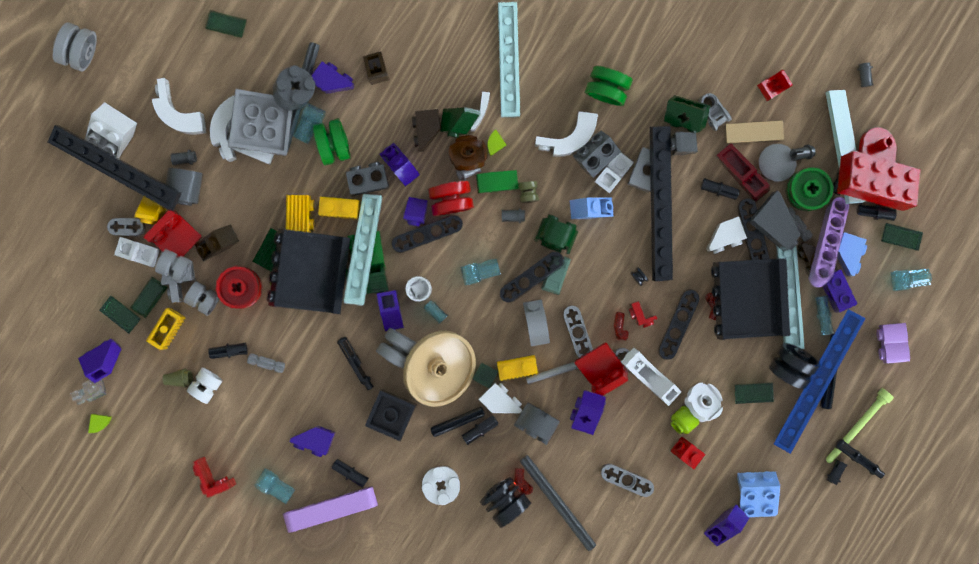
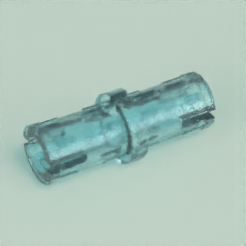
(824, 315)

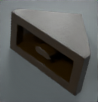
(375, 68)

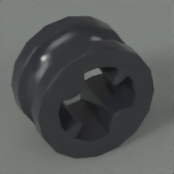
(639, 276)

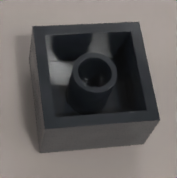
(390, 415)

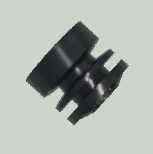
(505, 502)

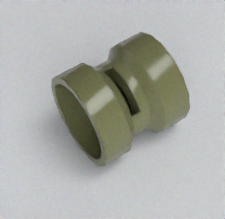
(529, 196)

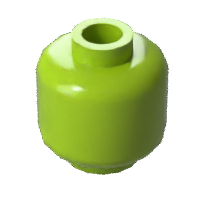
(684, 421)

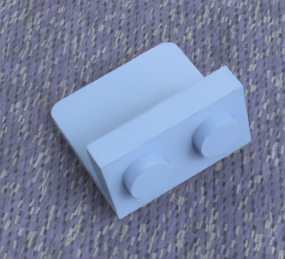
(759, 493)

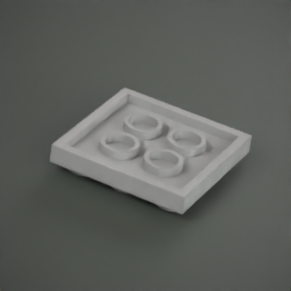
(259, 123)

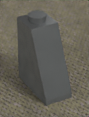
(776, 222)

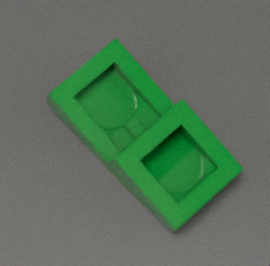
(497, 181)

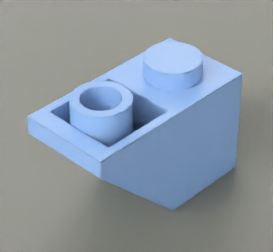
(591, 208)
(850, 253)

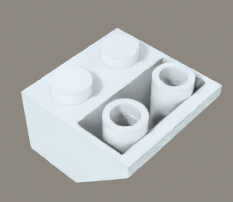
(110, 130)

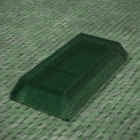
(225, 24)
(902, 236)
(148, 297)
(120, 314)
(754, 393)

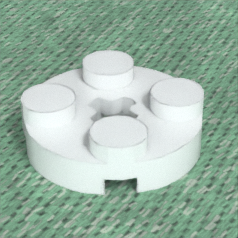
(696, 406)
(442, 496)

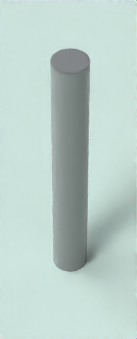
(552, 372)

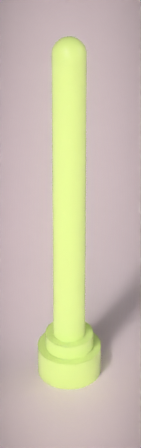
(882, 398)

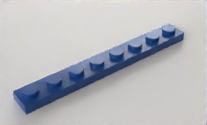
(819, 381)

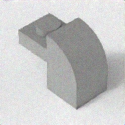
(175, 291)
(536, 322)

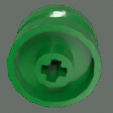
(608, 86)
(331, 142)
(819, 183)

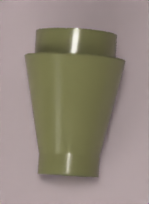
(179, 378)

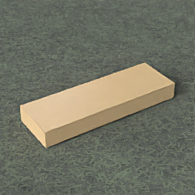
(754, 132)

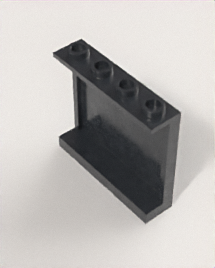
(308, 271)
(750, 298)

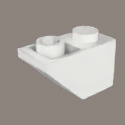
(725, 234)
(499, 401)

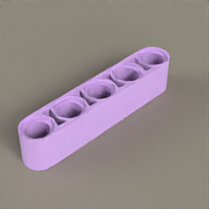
(825, 249)
(330, 509)

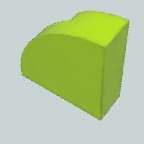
(495, 143)
(98, 422)

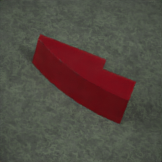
(743, 172)

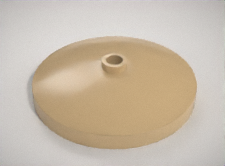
(439, 368)

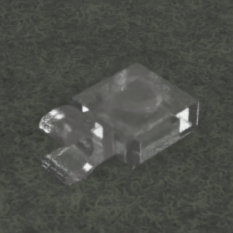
(90, 392)

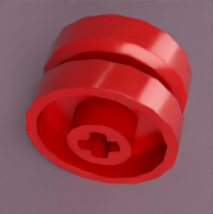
(450, 197)
(227, 287)

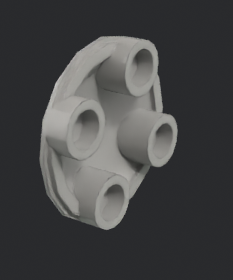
(776, 162)

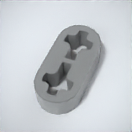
(126, 231)

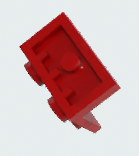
(173, 234)
(602, 369)
(208, 485)

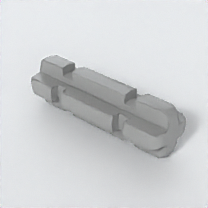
(805, 234)
(266, 363)

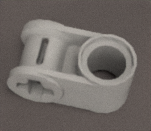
(715, 112)

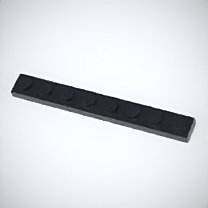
(114, 167)
(661, 203)

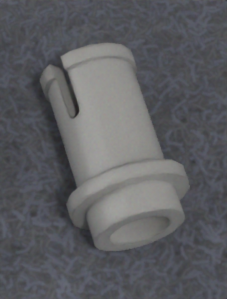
(462, 175)

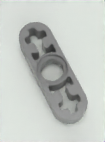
(585, 335)
(638, 490)

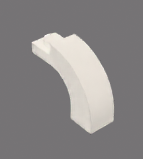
(185, 123)
(220, 129)
(583, 132)
(650, 376)

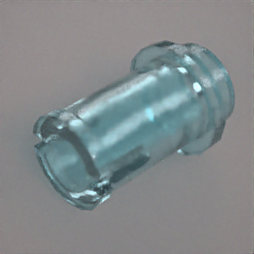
(435, 311)

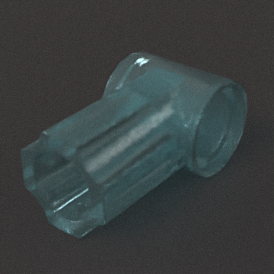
(310, 116)
(477, 272)
(906, 279)
(271, 484)

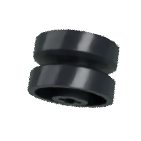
(794, 365)

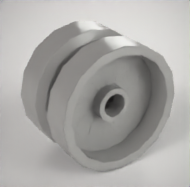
(74, 46)
(399, 351)

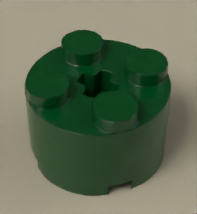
(556, 235)

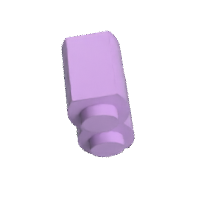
(893, 343)

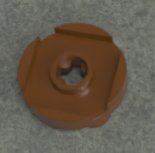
(468, 162)

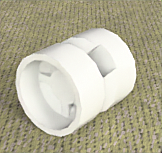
(418, 288)
(206, 379)

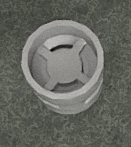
(172, 265)
(195, 295)

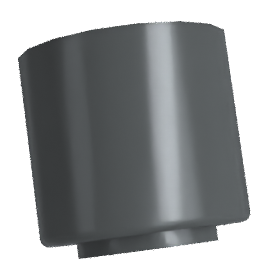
(187, 183)

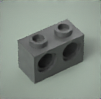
(599, 155)
(368, 184)

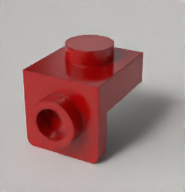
(775, 85)
(637, 314)
(687, 452)

